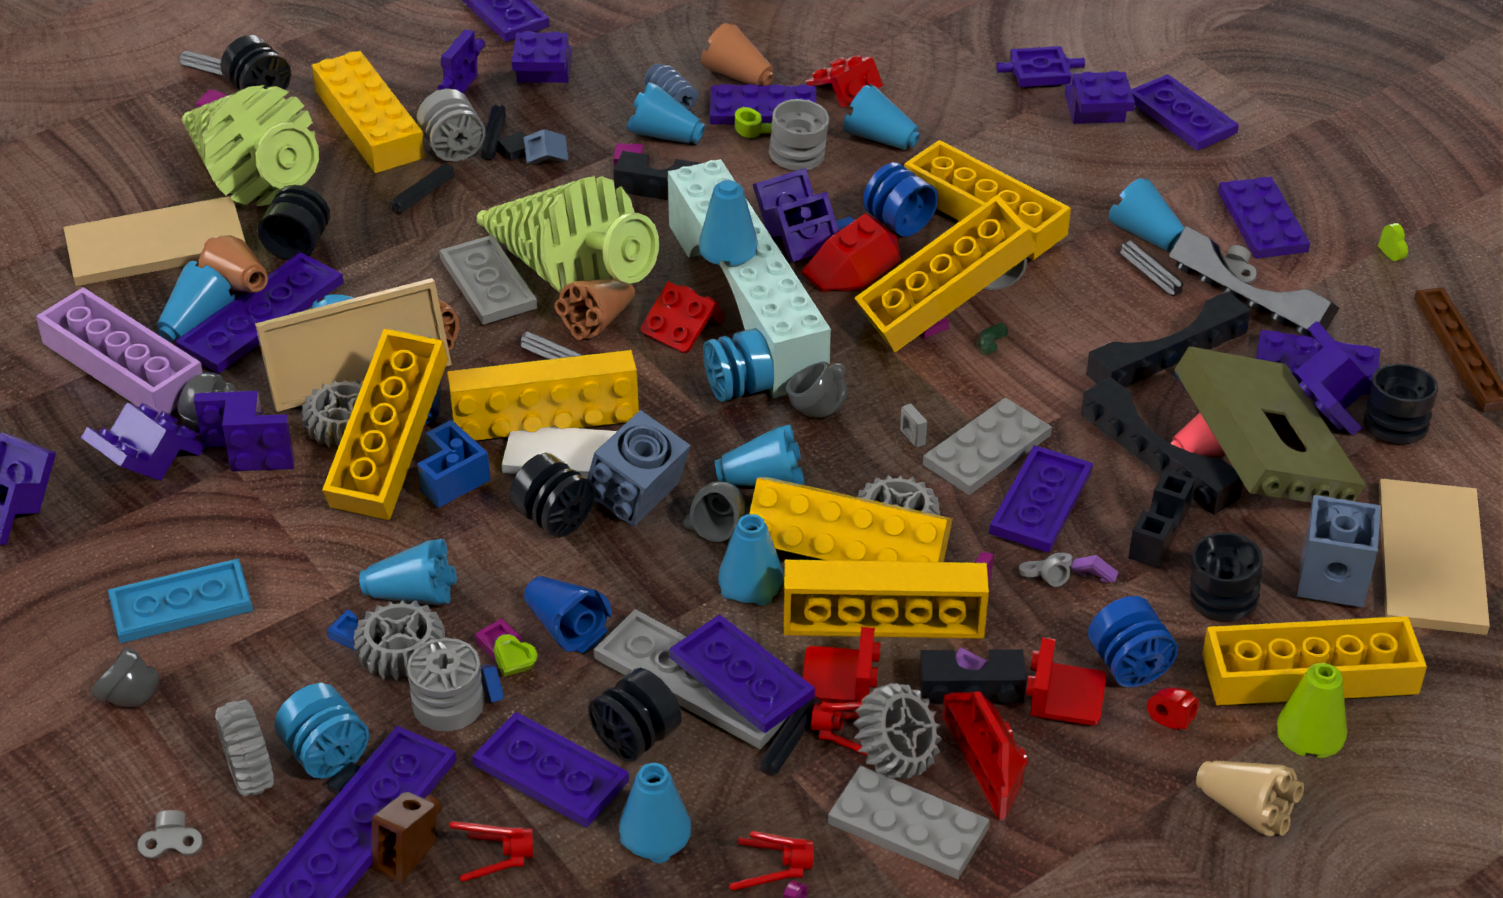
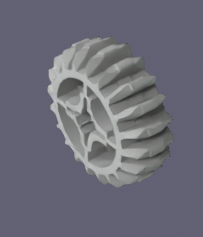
(329, 410)
(902, 493)
(399, 632)
(897, 731)
(244, 747)

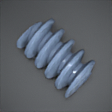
(673, 84)

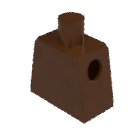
(403, 834)

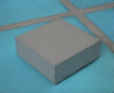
(913, 425)

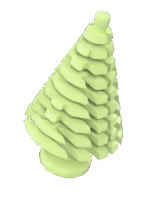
(254, 142)
(577, 233)

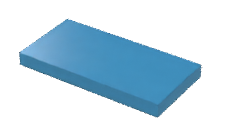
(179, 600)

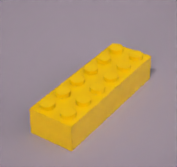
(368, 111)
(968, 183)
(946, 273)
(544, 394)
(385, 424)
(847, 526)
(887, 596)
(1270, 659)

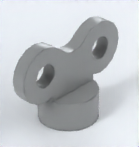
(1237, 260)
(1053, 570)
(170, 836)

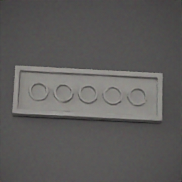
(646, 644)

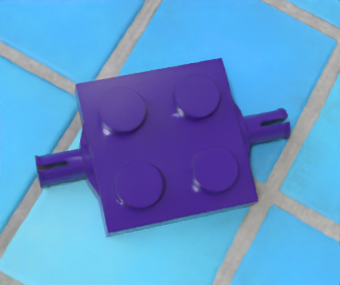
(460, 62)
(1040, 66)

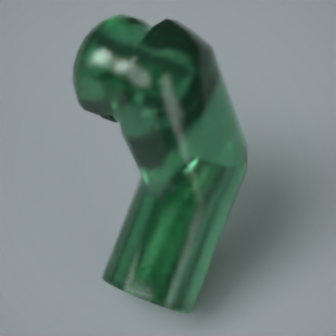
(989, 335)

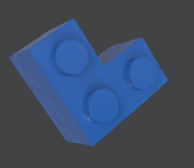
(453, 464)

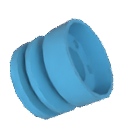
(738, 364)
(321, 730)

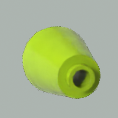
(1315, 713)

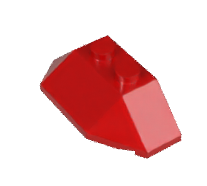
(854, 257)
(987, 747)

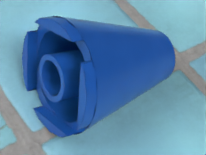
(569, 612)

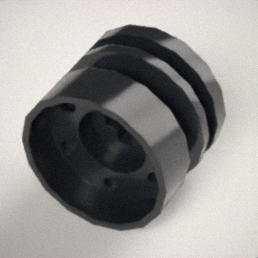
(254, 62)
(293, 222)
(1400, 403)
(552, 494)
(1225, 576)
(634, 714)

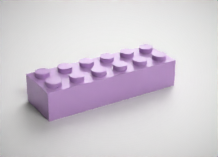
(117, 350)

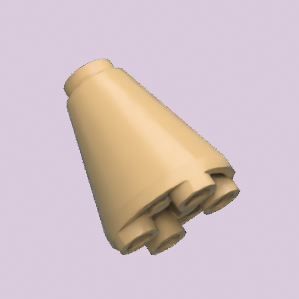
(1253, 792)

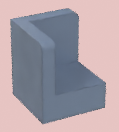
(545, 145)

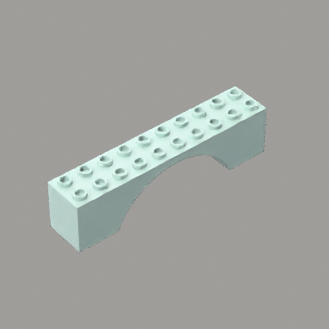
(763, 287)

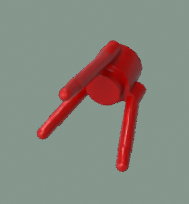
(830, 717)
(516, 843)
(795, 854)

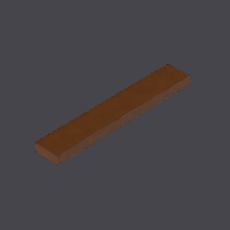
(1462, 348)

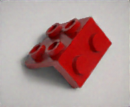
(848, 77)
(680, 317)
(843, 673)
(1064, 690)

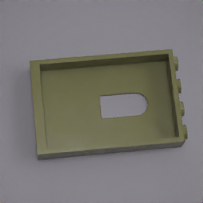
(1232, 397)

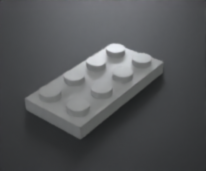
(488, 279)
(987, 446)
(909, 822)

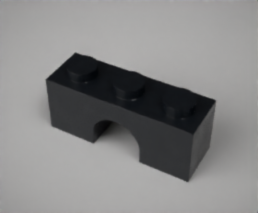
(638, 179)
(1159, 526)
(999, 681)

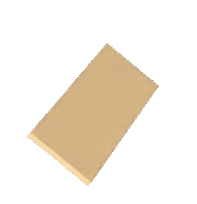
(148, 240)
(341, 338)
(1433, 556)

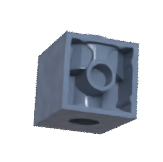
(637, 467)
(1339, 551)

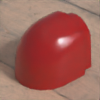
(1173, 707)

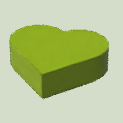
(1393, 242)
(513, 656)

